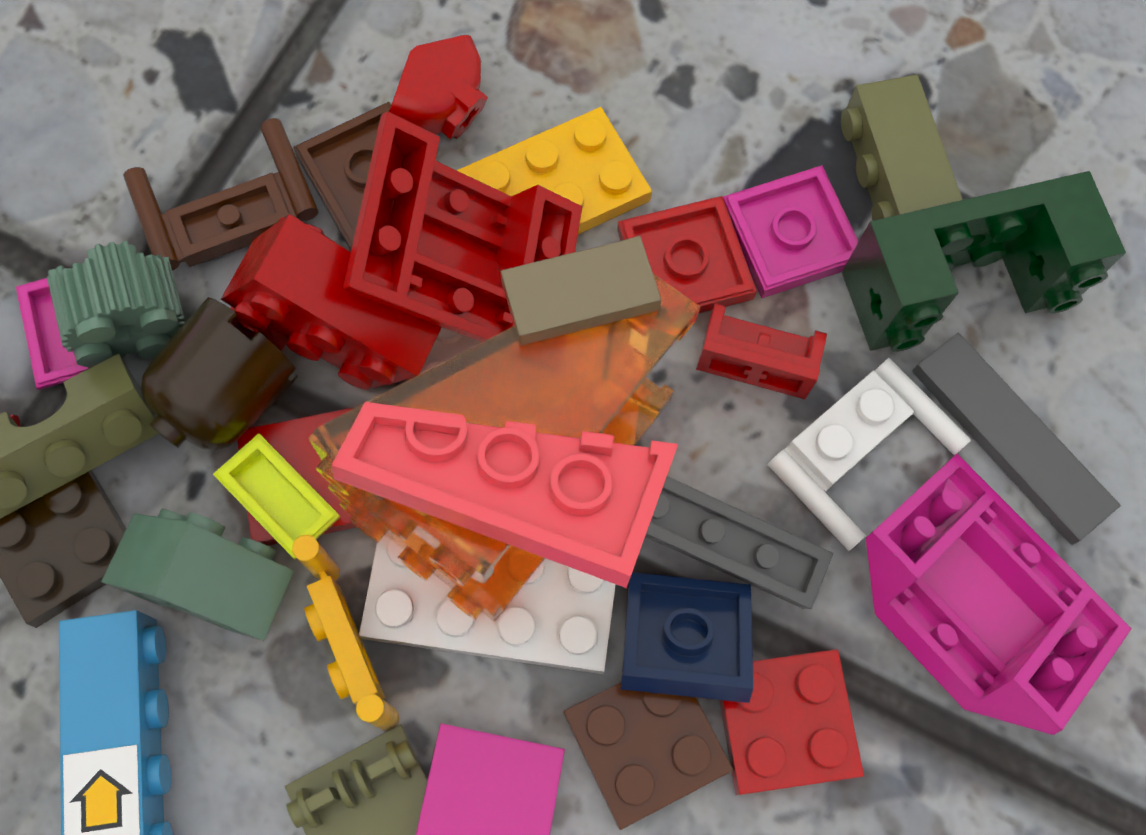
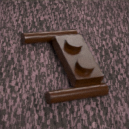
(226, 218)

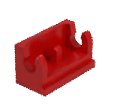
(761, 355)

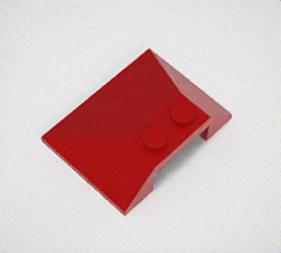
(440, 238)

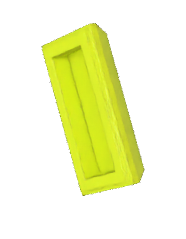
(275, 494)

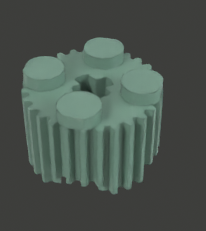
(115, 304)

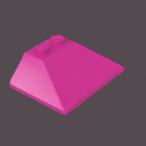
(989, 603)

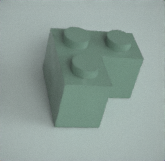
(198, 572)

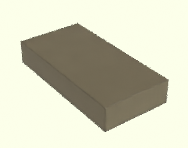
(580, 290)

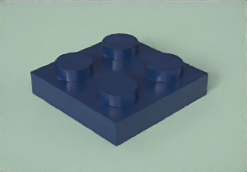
(688, 638)

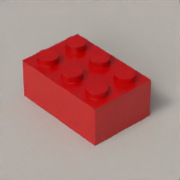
(295, 287)

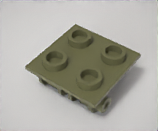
(363, 791)

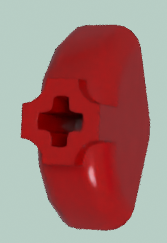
(441, 86)

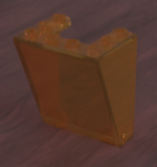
(560, 384)

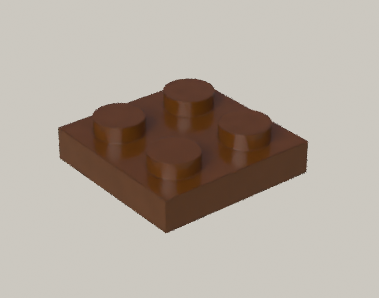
(645, 749)

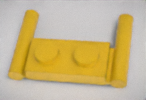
(331, 619)

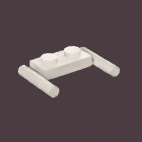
(849, 434)

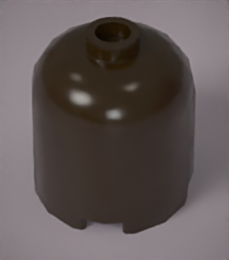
(213, 380)

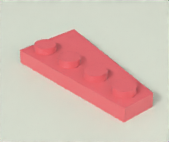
(537, 491)

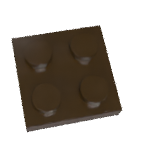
(58, 548)

